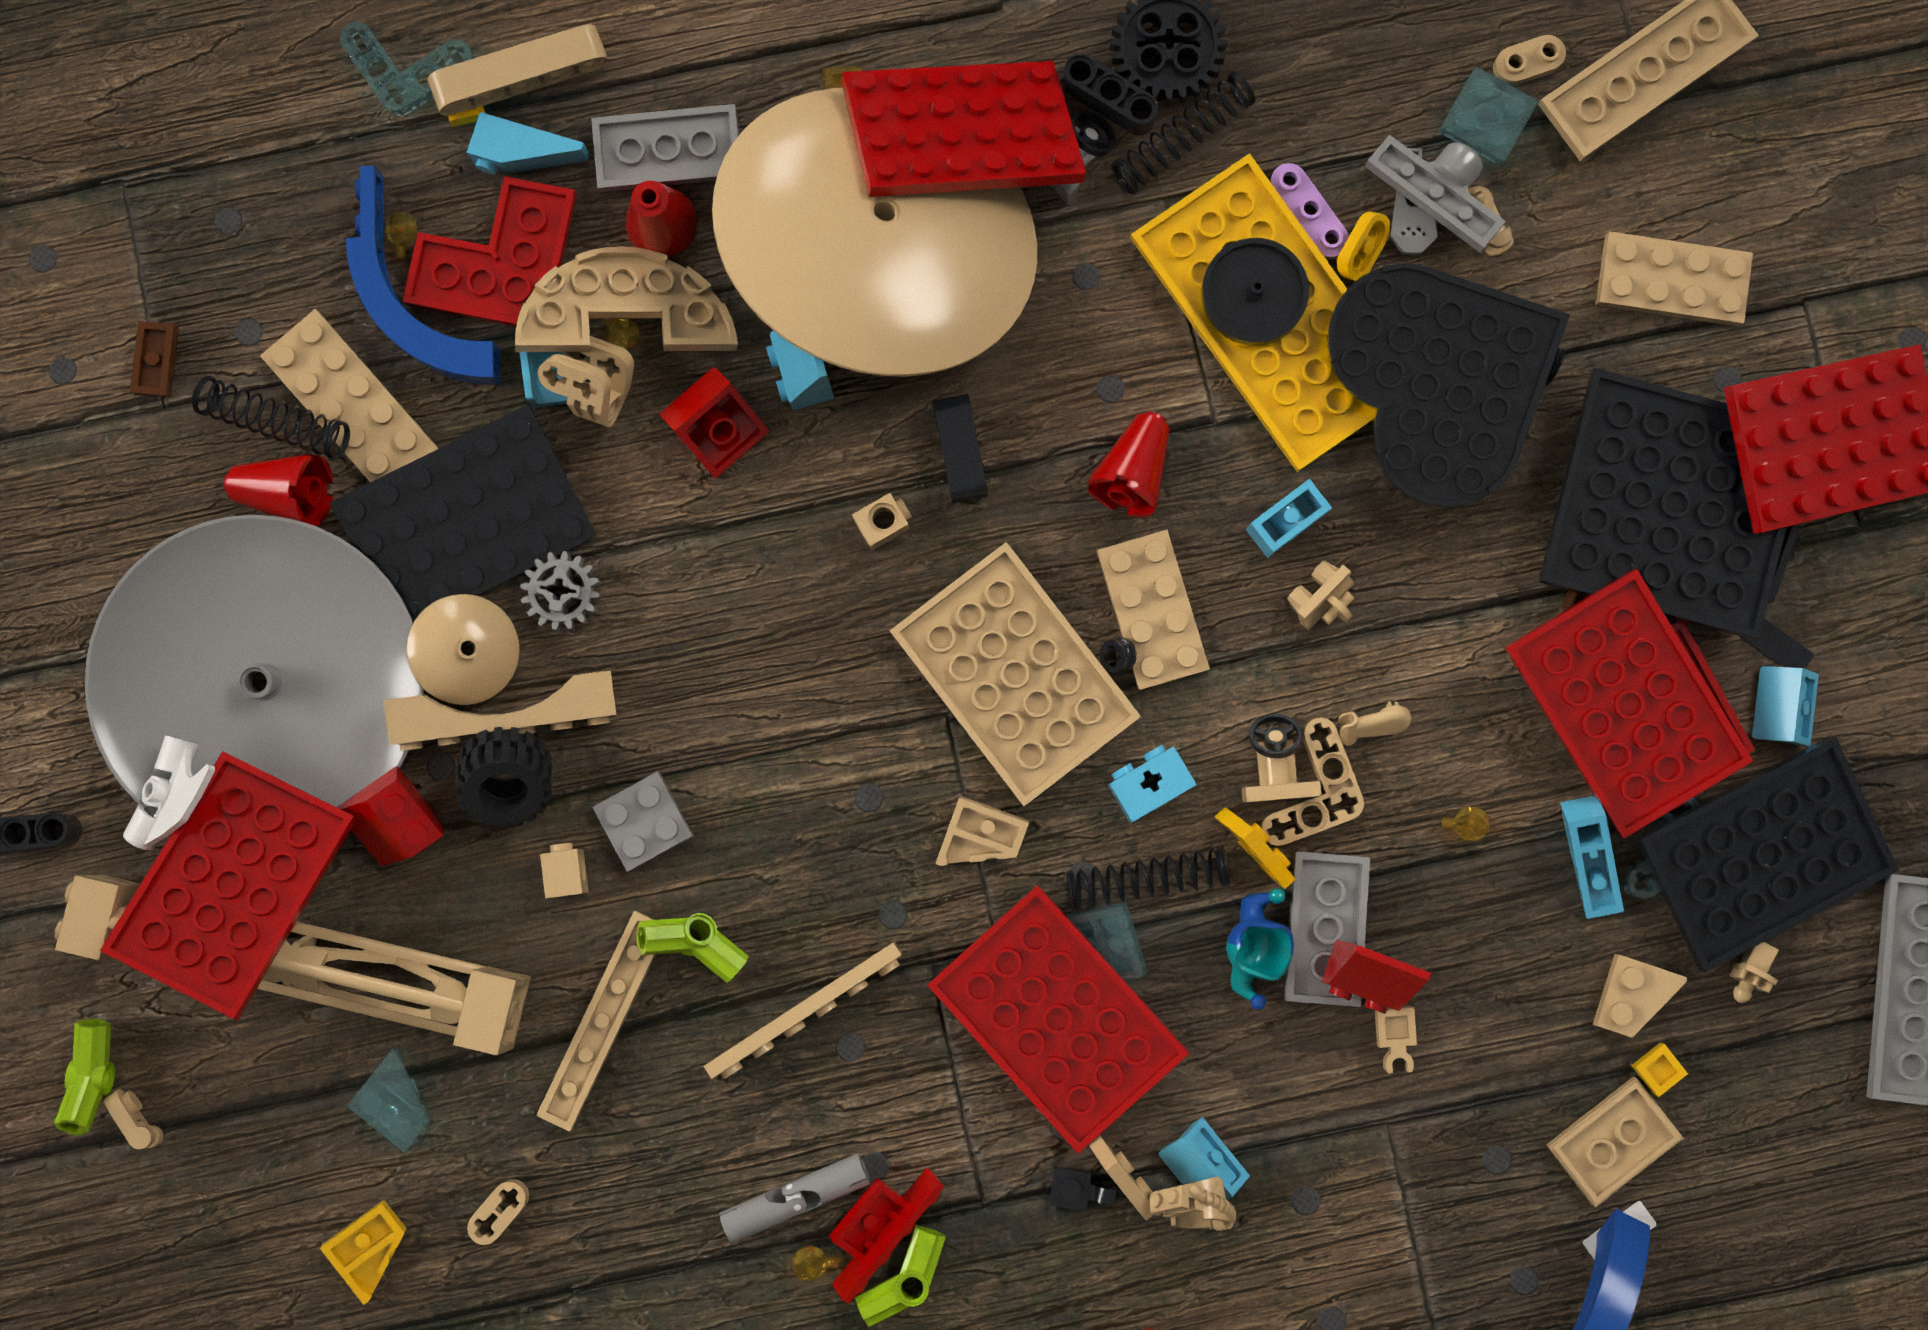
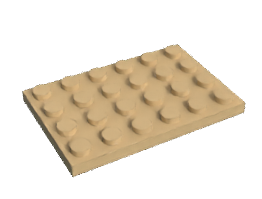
(1015, 674)

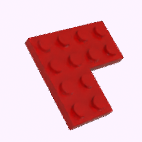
(496, 278)

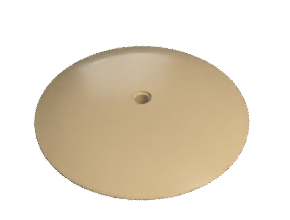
(857, 290)

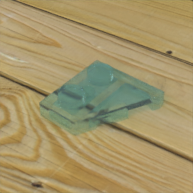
(1114, 936)
(392, 1103)

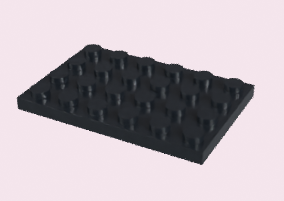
(467, 513)
(1767, 854)

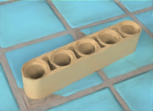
(517, 69)

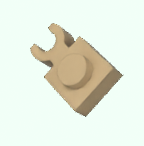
(1396, 1031)

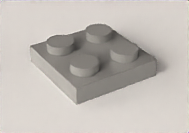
(643, 821)

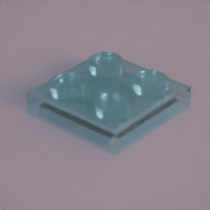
(1488, 116)

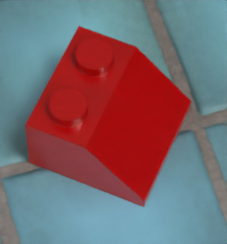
(714, 422)
(393, 818)

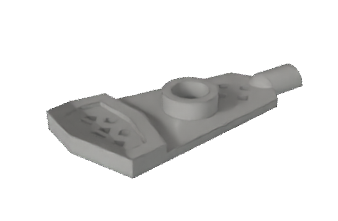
(1411, 218)

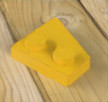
(1253, 841)
(365, 1249)

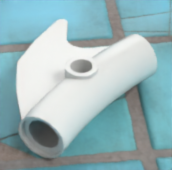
(168, 794)

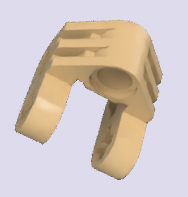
(608, 388)

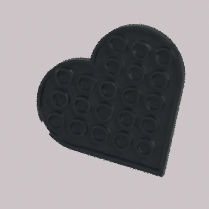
(1448, 373)

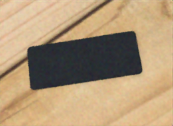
(1781, 647)

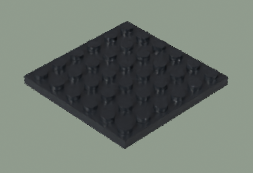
(1661, 494)

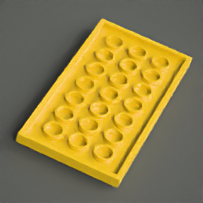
(1283, 381)

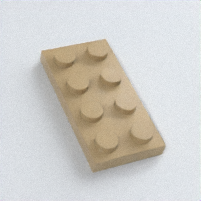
(1674, 279)
(1153, 609)

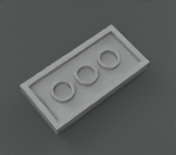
(662, 146)
(1324, 907)

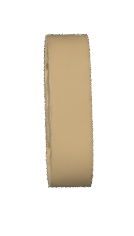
(491, 1206)

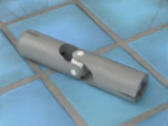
(788, 1201)

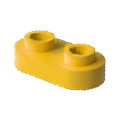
(1363, 245)

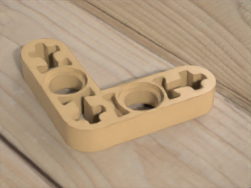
(1331, 788)

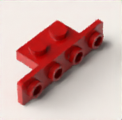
(876, 1228)

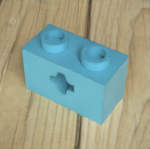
(1138, 801)

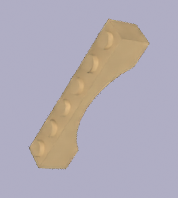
(423, 718)

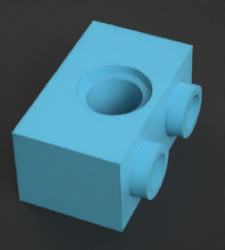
(1288, 518)

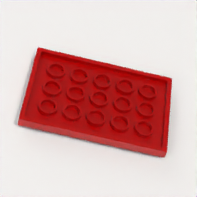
(962, 128)
(1832, 437)
(1628, 703)
(229, 886)
(1058, 1019)

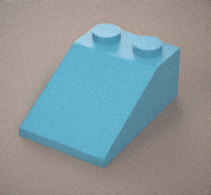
(803, 375)

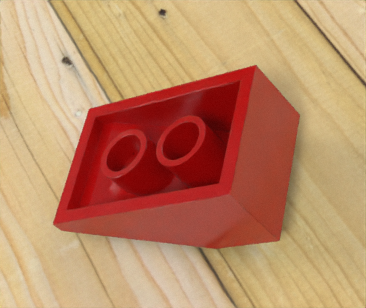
(1372, 976)

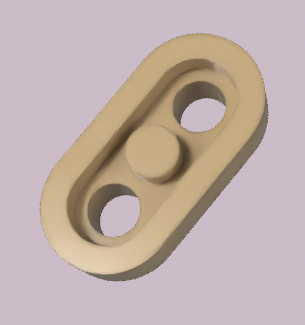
(1531, 60)

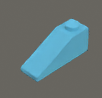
(519, 148)
(1592, 856)

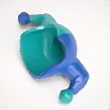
(1258, 946)

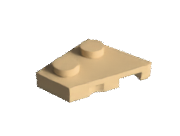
(981, 834)
(1634, 995)
(1119, 1170)

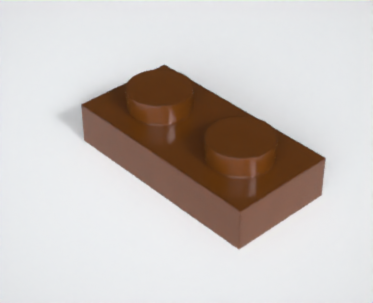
(154, 359)

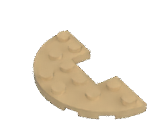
(623, 285)

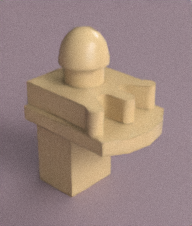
(1753, 972)

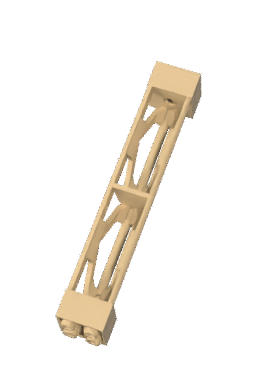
(485, 1010)

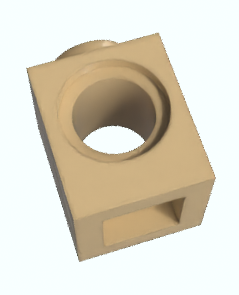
(875, 536)
(564, 871)

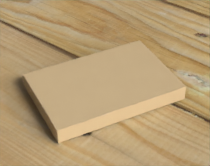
(1614, 1141)

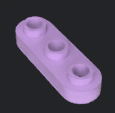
(1304, 194)

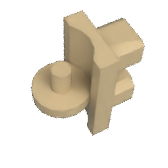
(1328, 601)

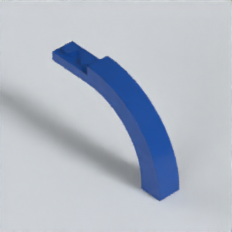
(447, 355)
(1616, 1274)

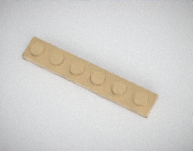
(791, 1021)
(597, 1030)

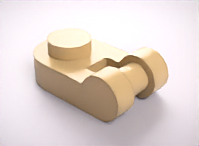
(126, 1113)

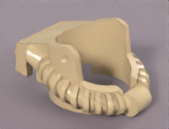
(1195, 1205)

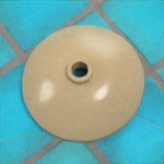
(437, 656)

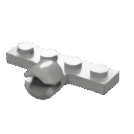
(1440, 187)

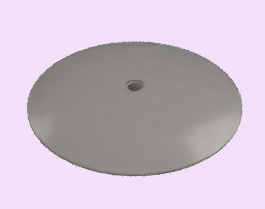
(242, 600)

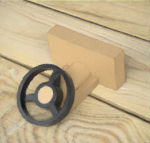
(1277, 763)

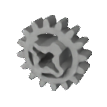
(560, 606)

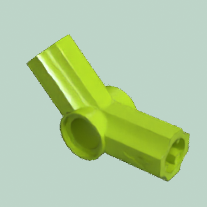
(674, 936)
(86, 1077)
(919, 1262)

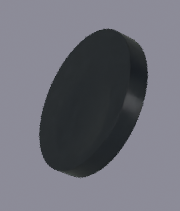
(1255, 291)

